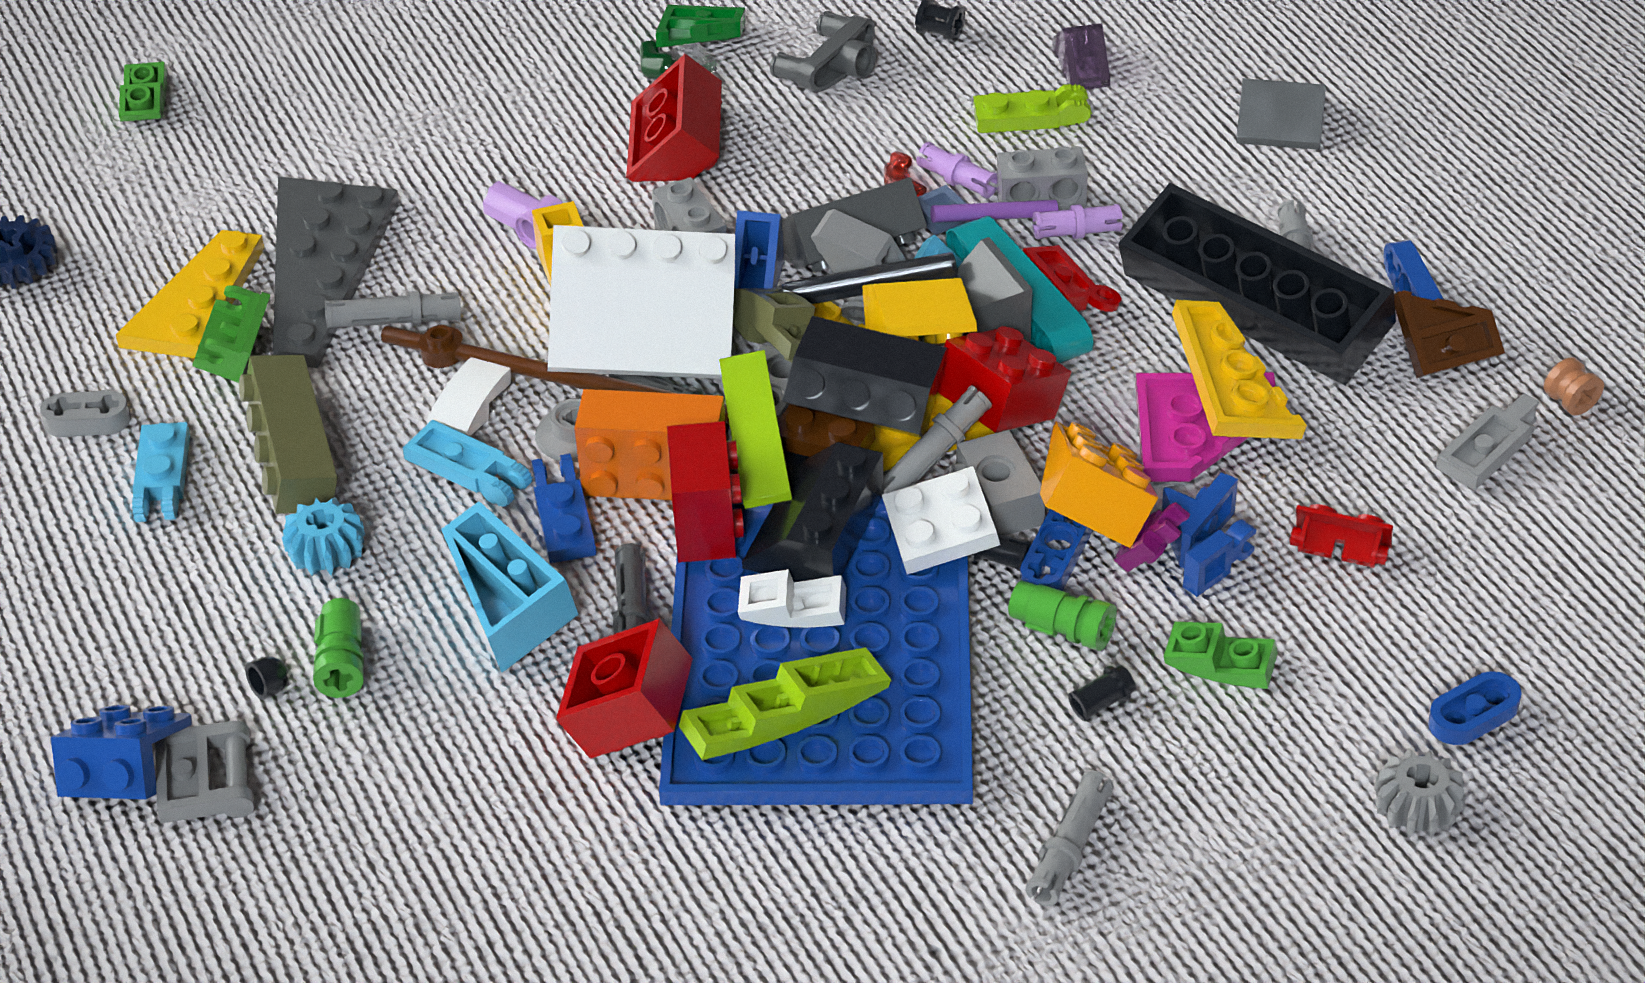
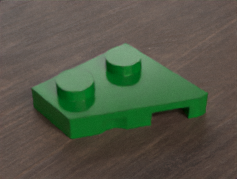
(699, 24)

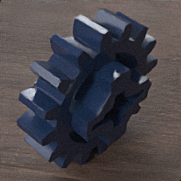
(24, 250)

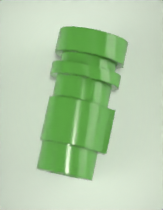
(1057, 612)
(339, 656)

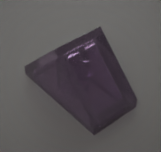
(1083, 55)

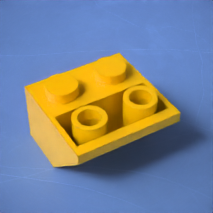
(919, 308)

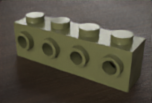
(287, 432)

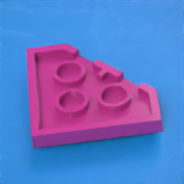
(1175, 429)

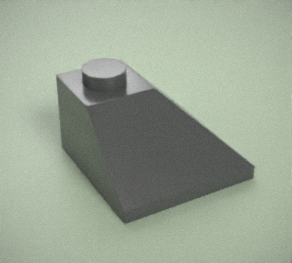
(996, 290)

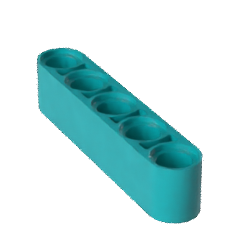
(1054, 321)

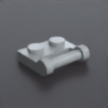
(185, 773)

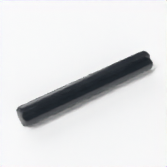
(850, 283)

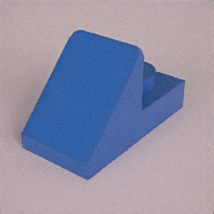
(1207, 512)

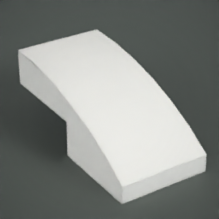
(467, 395)
(778, 601)

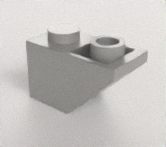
(852, 243)

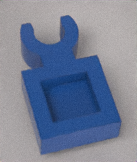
(1212, 558)

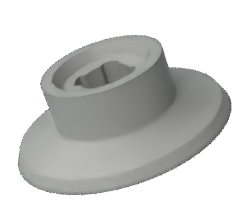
(556, 430)

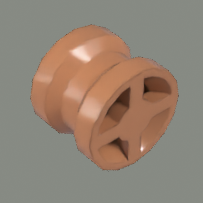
(1573, 386)

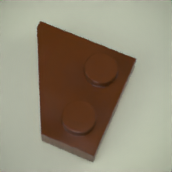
(1445, 334)

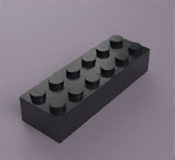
(1262, 280)

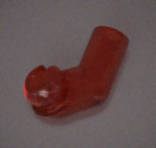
(898, 169)

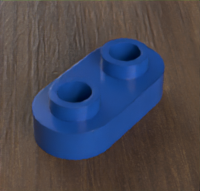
(1466, 712)

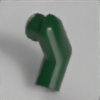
(652, 61)

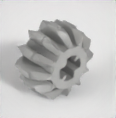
(1419, 793)

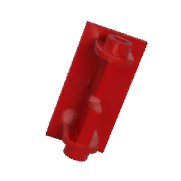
(1364, 537)

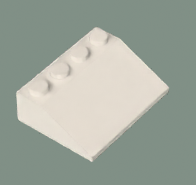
(641, 301)

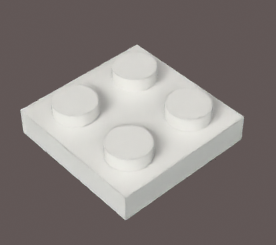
(940, 520)

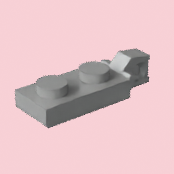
(1489, 442)

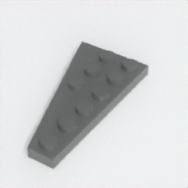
(322, 254)

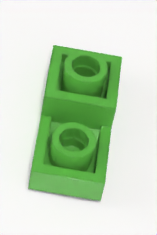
(143, 91)
(1209, 654)

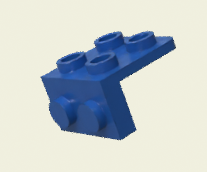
(113, 752)

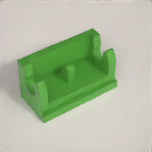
(231, 333)

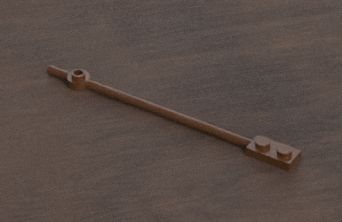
(800, 429)

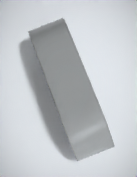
(85, 413)

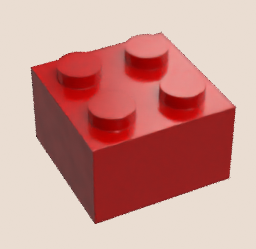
(1012, 373)
(704, 491)
(625, 689)

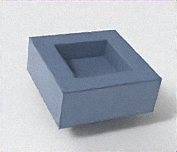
(939, 196)

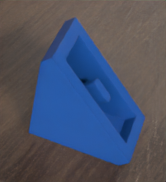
(758, 250)

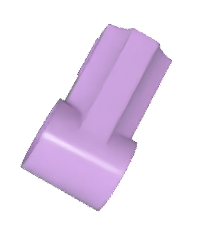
(515, 209)

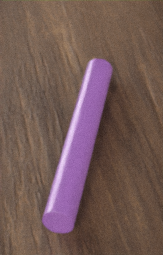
(995, 210)

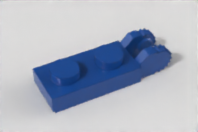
(563, 513)

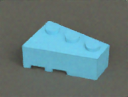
(509, 584)

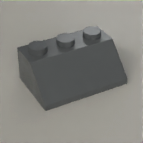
(888, 208)

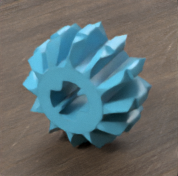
(323, 536)

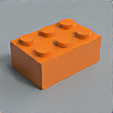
(626, 440)

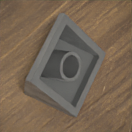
(1281, 114)

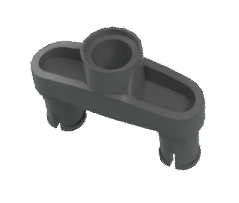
(843, 54)

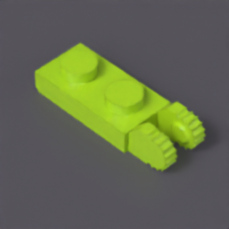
(1031, 109)

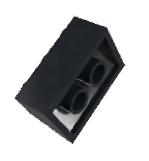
(866, 376)
(825, 519)

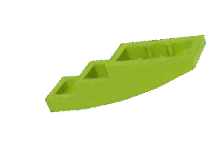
(755, 429)
(798, 698)

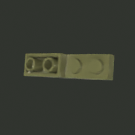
(772, 317)

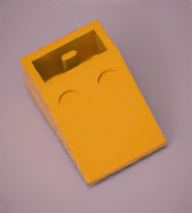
(1096, 483)

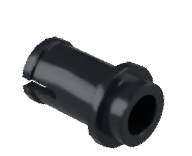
(1009, 552)
(1113, 686)

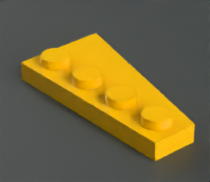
(180, 311)
(1229, 378)

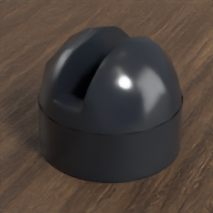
(266, 676)

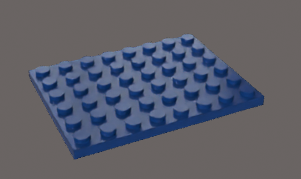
(886, 750)

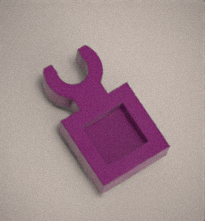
(1153, 537)

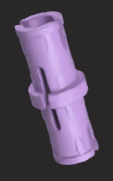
(957, 169)
(1077, 221)

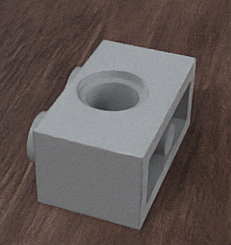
(1005, 480)

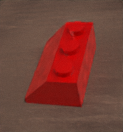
(675, 125)

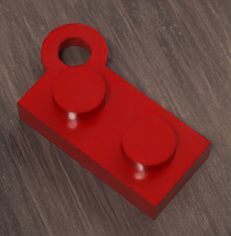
(1072, 280)

